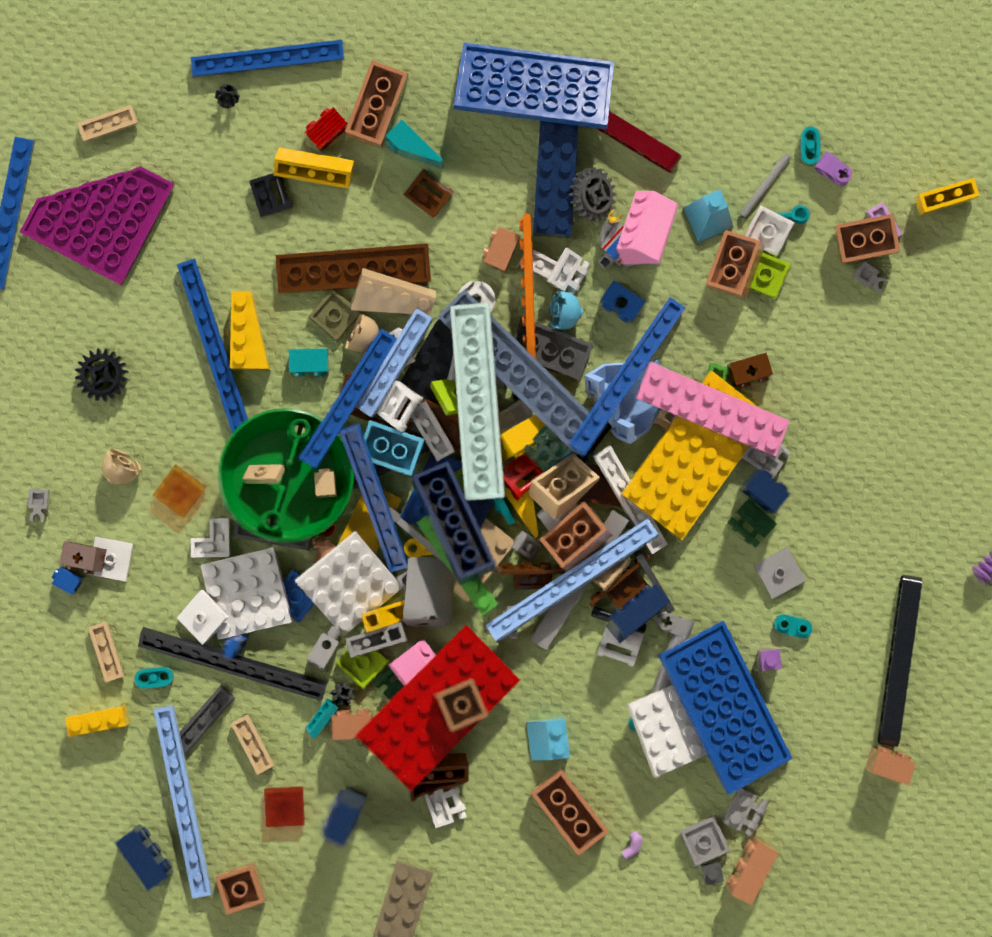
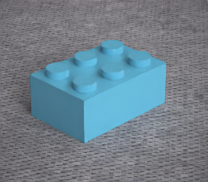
(393, 448)

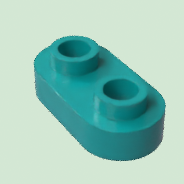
(810, 146)
(793, 626)
(154, 676)

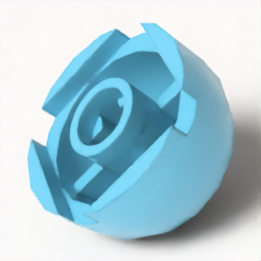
(565, 311)

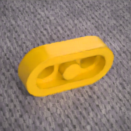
(421, 551)

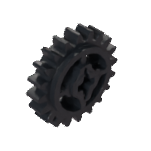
(97, 381)

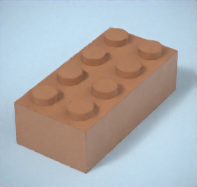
(376, 104)
(569, 811)

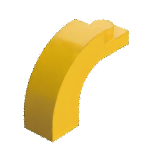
(383, 616)

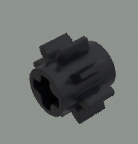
(227, 96)
(340, 700)

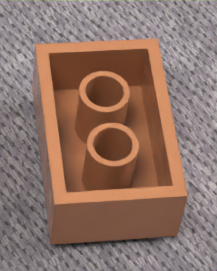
(867, 239)
(735, 264)
(576, 537)
(751, 870)

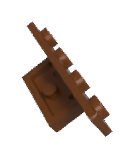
(530, 576)
(623, 588)

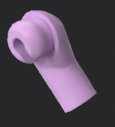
(635, 846)

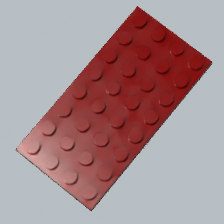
(411, 730)

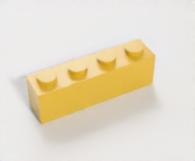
(313, 168)

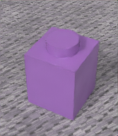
(769, 659)

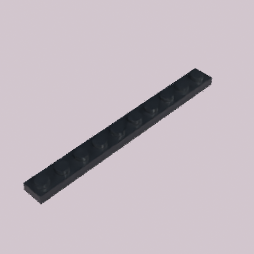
(237, 665)

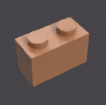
(501, 249)

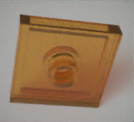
(179, 491)

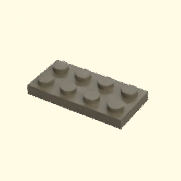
(403, 901)

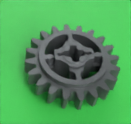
(587, 195)

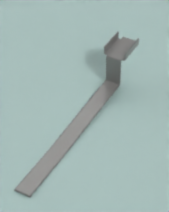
(396, 518)

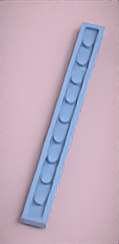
(572, 580)
(183, 801)

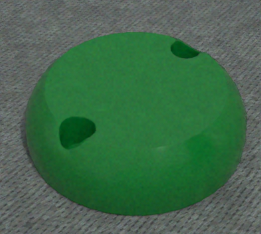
(293, 502)

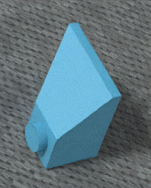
(709, 216)

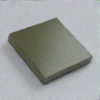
(334, 315)

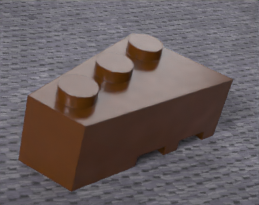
(448, 773)

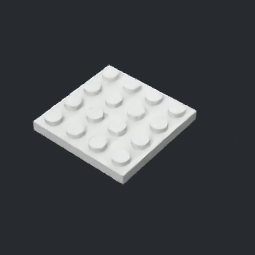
(348, 583)
(248, 591)
(665, 731)

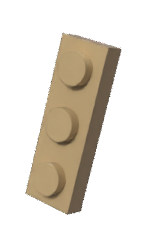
(108, 123)
(106, 651)
(252, 744)

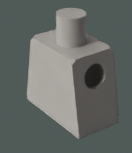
(321, 657)

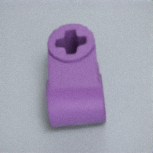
(831, 168)

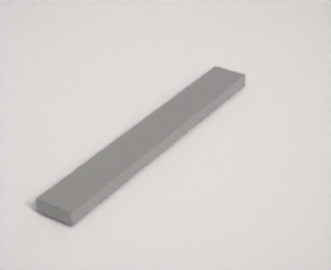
(560, 611)

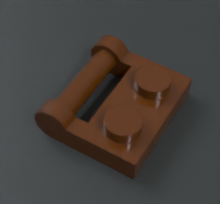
(424, 198)

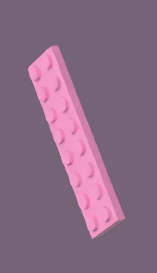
(712, 409)

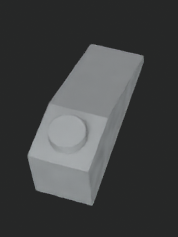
(376, 639)

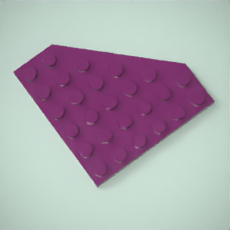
(101, 220)

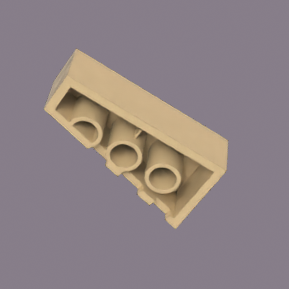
(390, 295)
(499, 545)

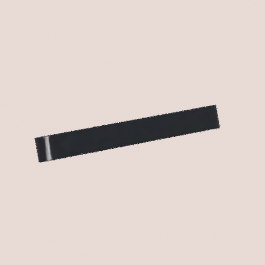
(899, 660)

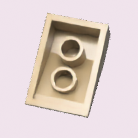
(562, 485)

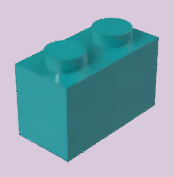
(309, 361)

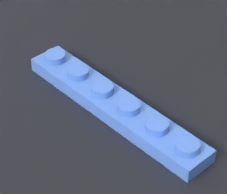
(394, 362)

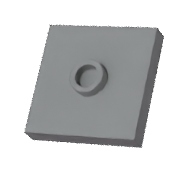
(779, 572)
(704, 841)

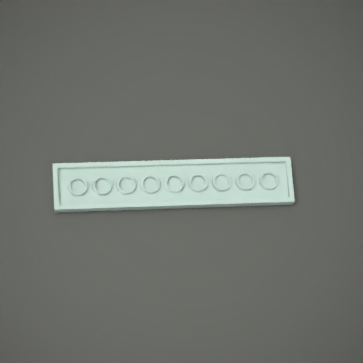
(477, 401)

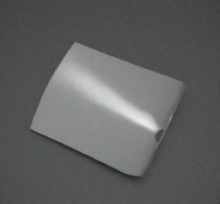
(428, 593)

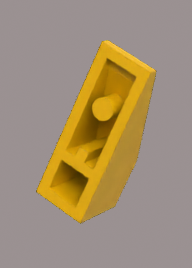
(524, 508)

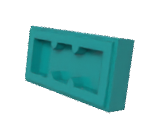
(501, 507)
(321, 718)

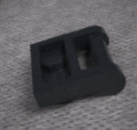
(265, 198)

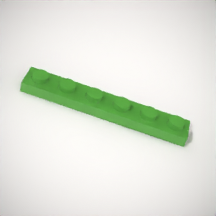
(475, 588)

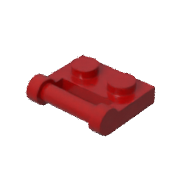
(518, 470)

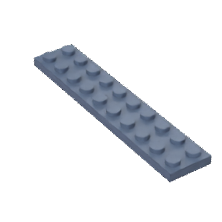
(528, 378)

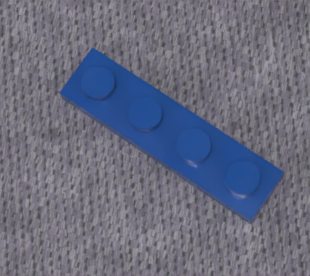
(235, 646)

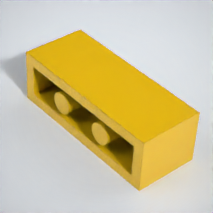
(947, 196)
(97, 720)

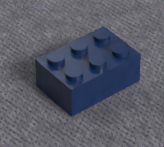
(765, 491)
(636, 612)
(144, 857)

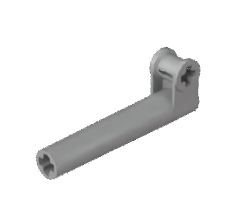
(680, 630)

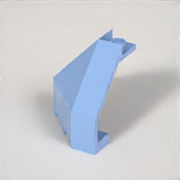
(632, 416)

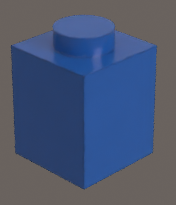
(67, 580)

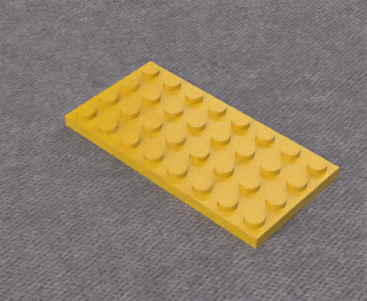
(685, 469)

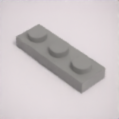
(432, 431)

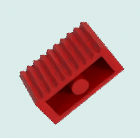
(326, 129)

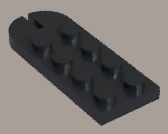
(431, 362)

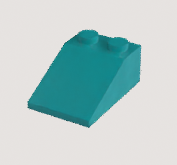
(411, 146)

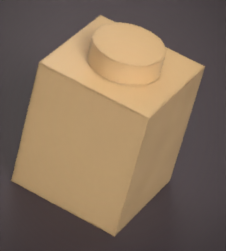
(325, 483)

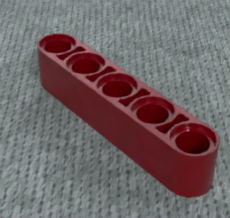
(641, 143)

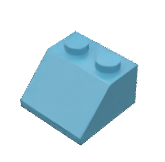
(548, 739)

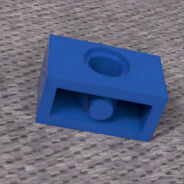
(616, 292)

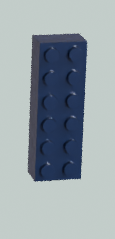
(554, 177)
(453, 523)
(343, 816)

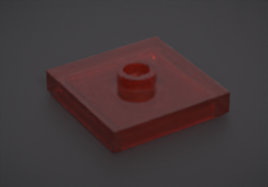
(284, 806)

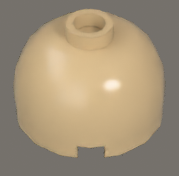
(363, 334)
(119, 468)

